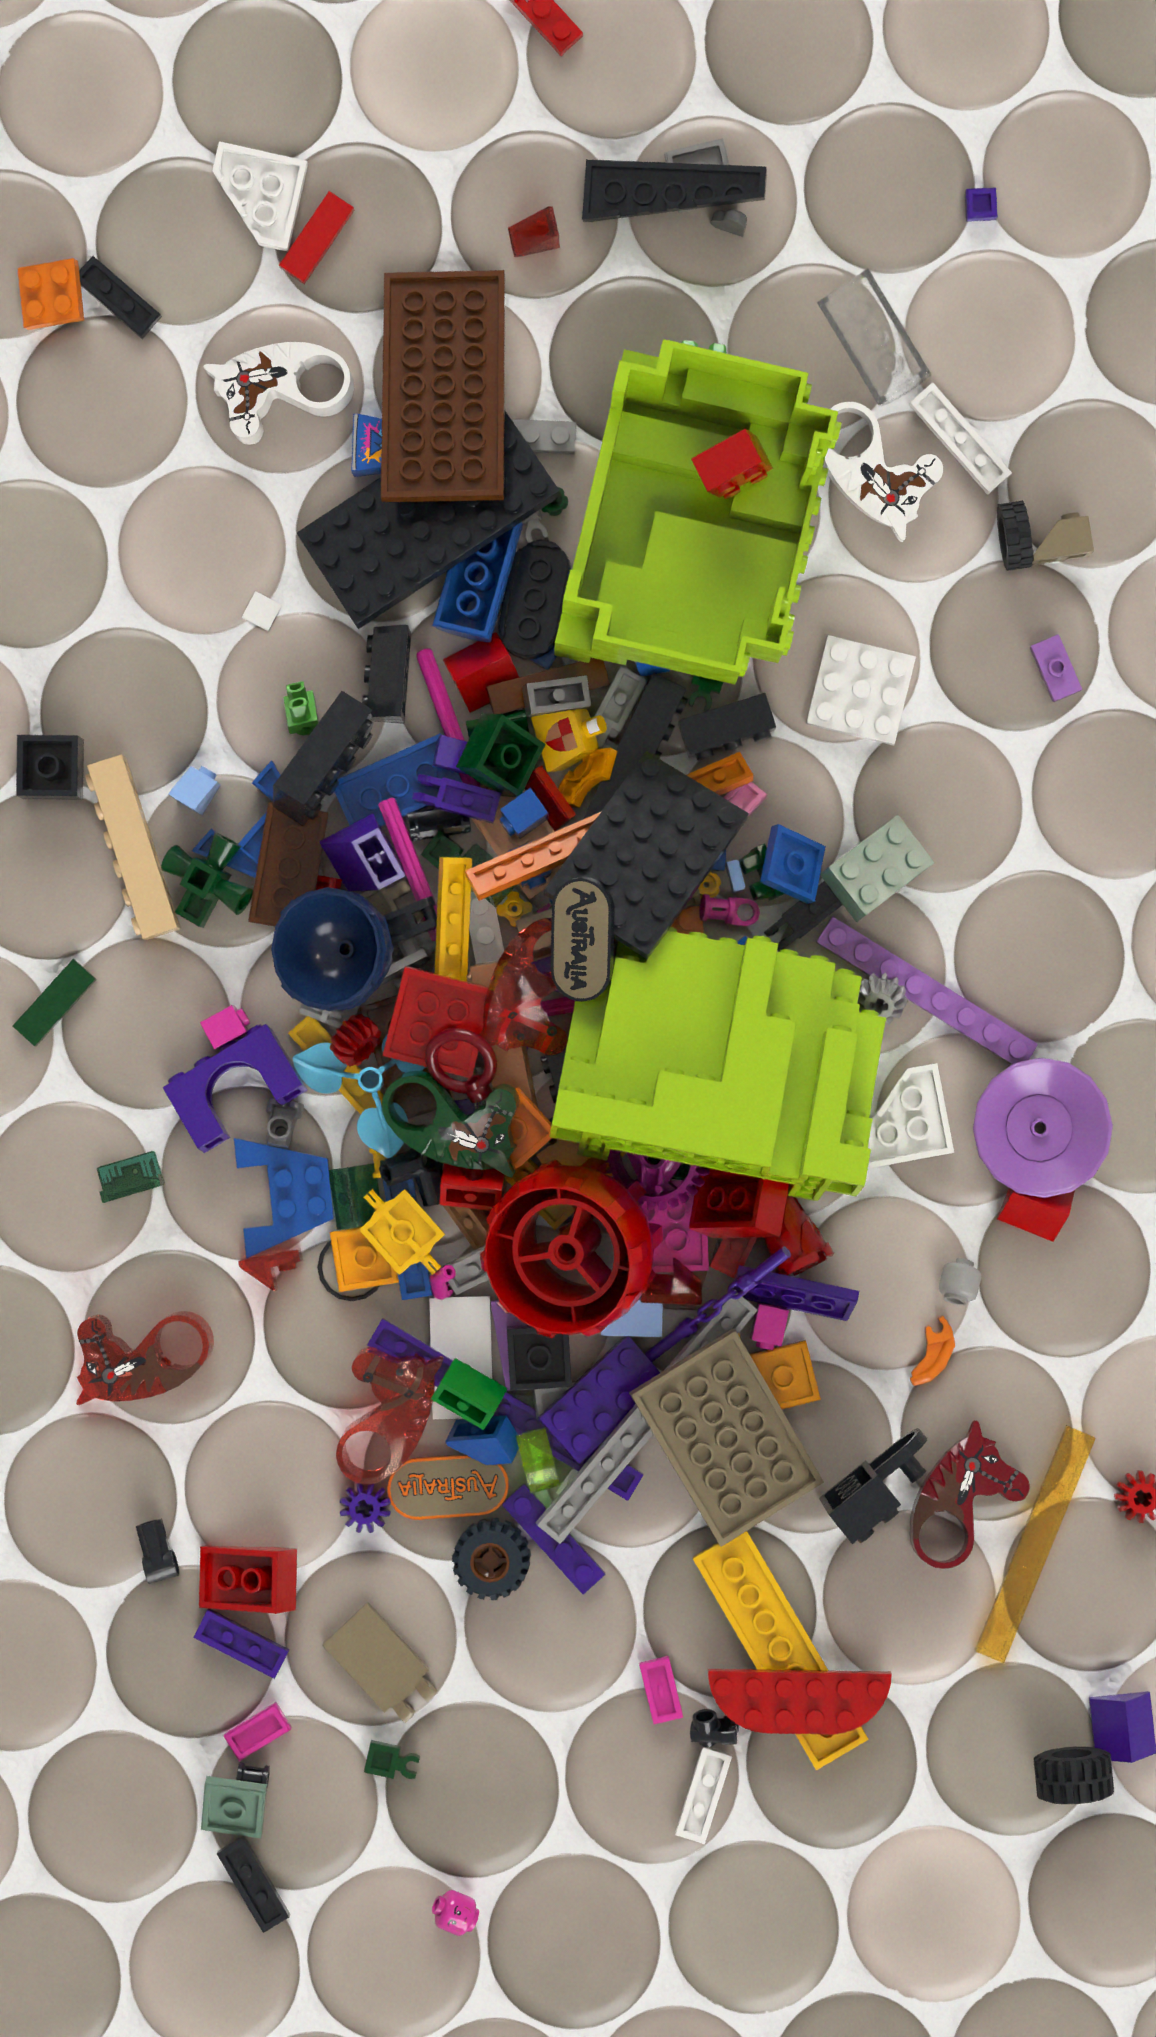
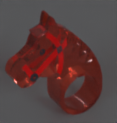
(514, 996)

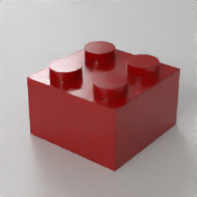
(732, 464)

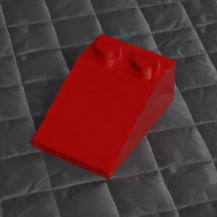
(248, 1578)

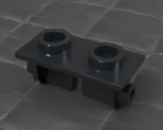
(427, 823)

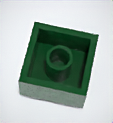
(500, 754)

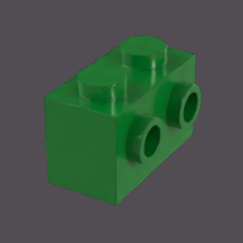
(469, 1393)

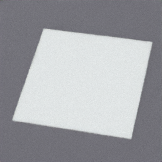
(261, 611)

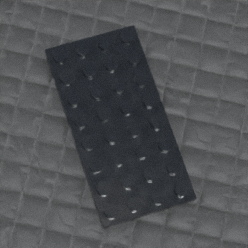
(389, 550)

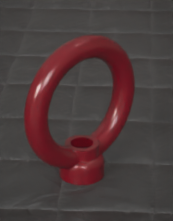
(476, 1087)

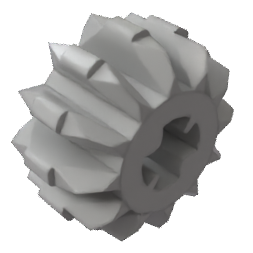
(882, 996)

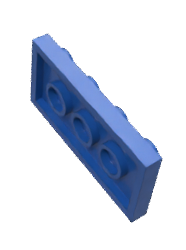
(391, 778)

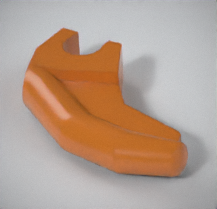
(938, 1352)

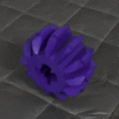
(359, 1515)

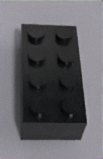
(323, 758)

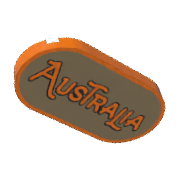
(447, 1487)

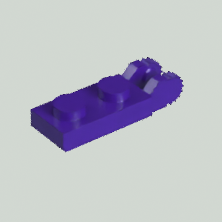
(460, 798)

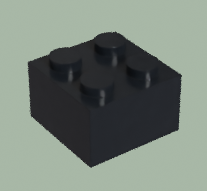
(50, 767)
(537, 1359)

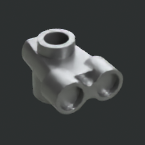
(282, 1117)

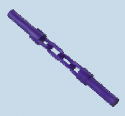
(745, 1283)

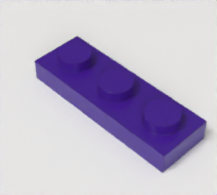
(241, 1643)

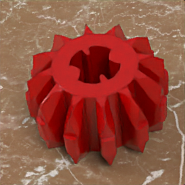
(355, 1040)
(1133, 1506)

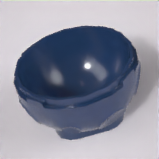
(312, 955)

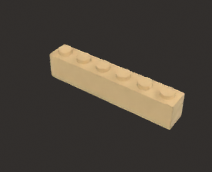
(133, 847)

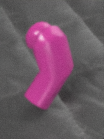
(439, 1282)

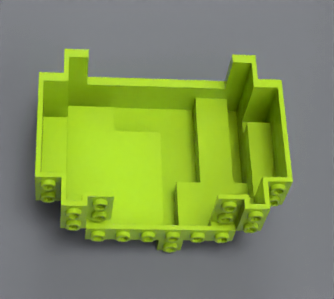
(662, 561)
(726, 1064)

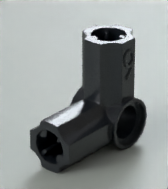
(411, 1165)

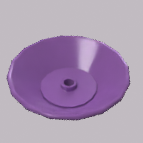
(1074, 1124)

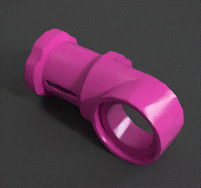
(729, 910)

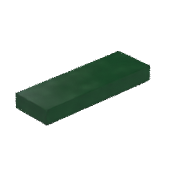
(54, 1002)

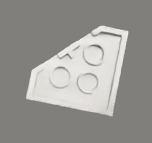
(263, 191)
(911, 1120)

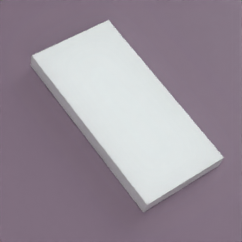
(461, 1331)

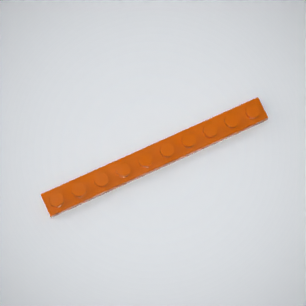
(556, 847)

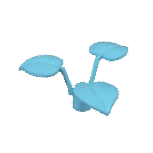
(324, 1074)

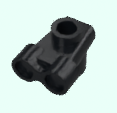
(710, 1730)

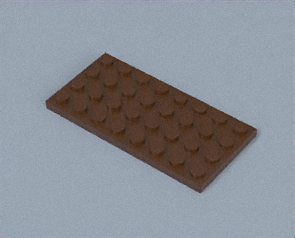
(443, 386)

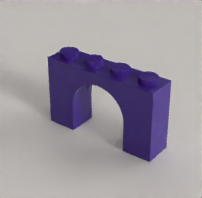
(193, 1091)

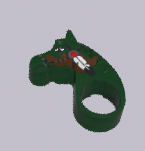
(458, 1139)

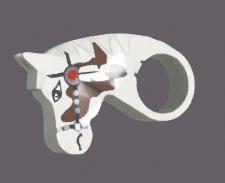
(269, 373)
(880, 491)

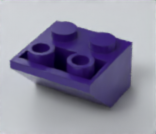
(363, 856)

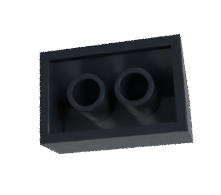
(388, 673)

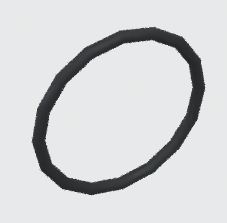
(343, 1297)

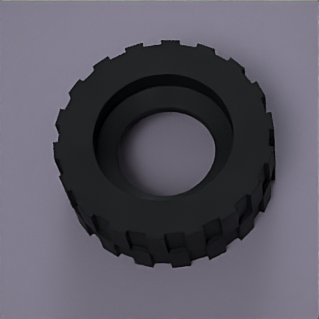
(1014, 535)

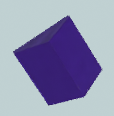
(1123, 1725)

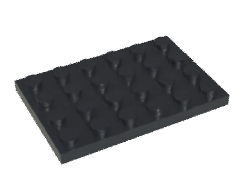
(652, 849)

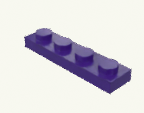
(567, 1556)

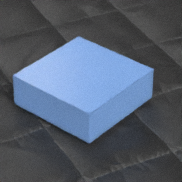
(735, 876)

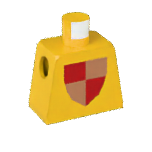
(567, 737)

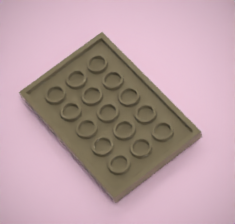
(726, 1437)

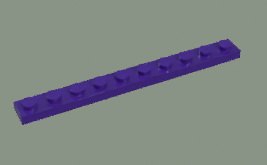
(522, 1416)

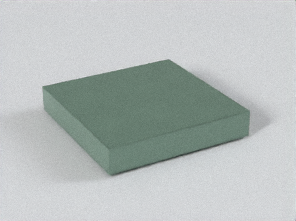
(233, 1807)

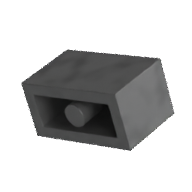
(556, 696)

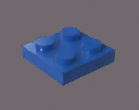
(792, 864)

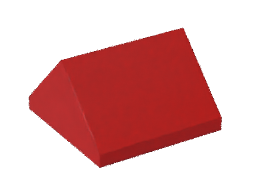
(480, 667)
(1036, 1214)

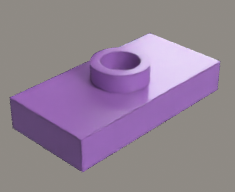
(1055, 668)

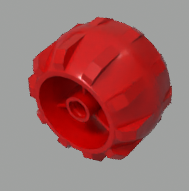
(518, 1263)

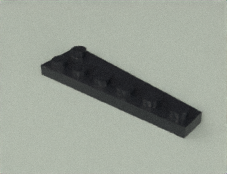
(648, 188)

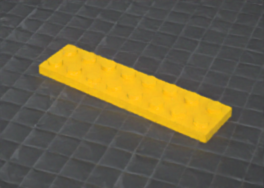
(768, 1627)

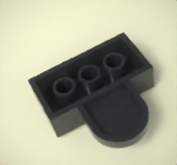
(862, 1496)

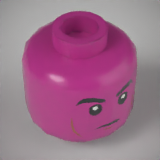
(455, 1912)

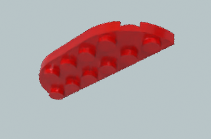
(799, 1699)

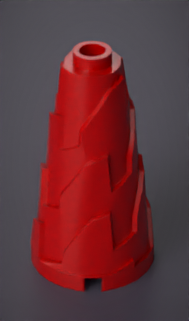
(801, 1239)

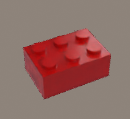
(738, 1206)

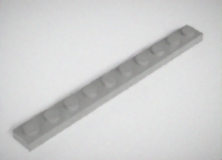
(628, 1436)

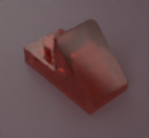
(263, 1266)
(677, 1288)

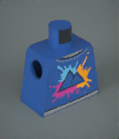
(366, 445)

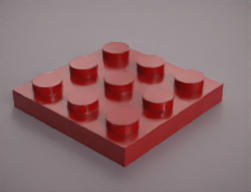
(431, 1005)

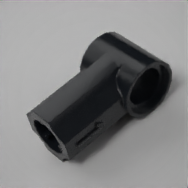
(158, 1560)

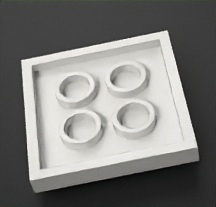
(860, 690)

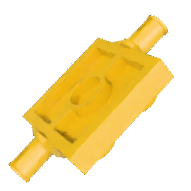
(402, 1231)

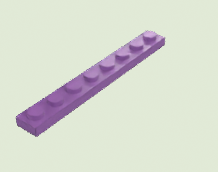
(927, 993)

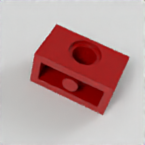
(471, 1187)

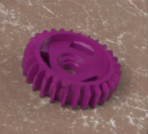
(656, 1179)

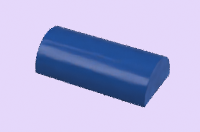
(476, 589)

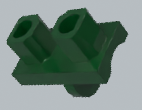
(755, 861)

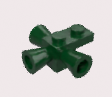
(207, 880)

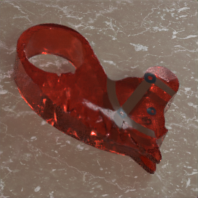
(405, 1397)

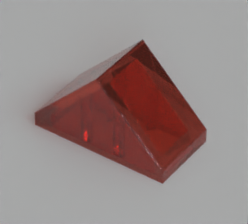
(535, 233)

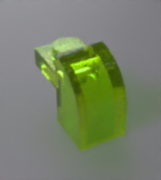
(538, 1460)

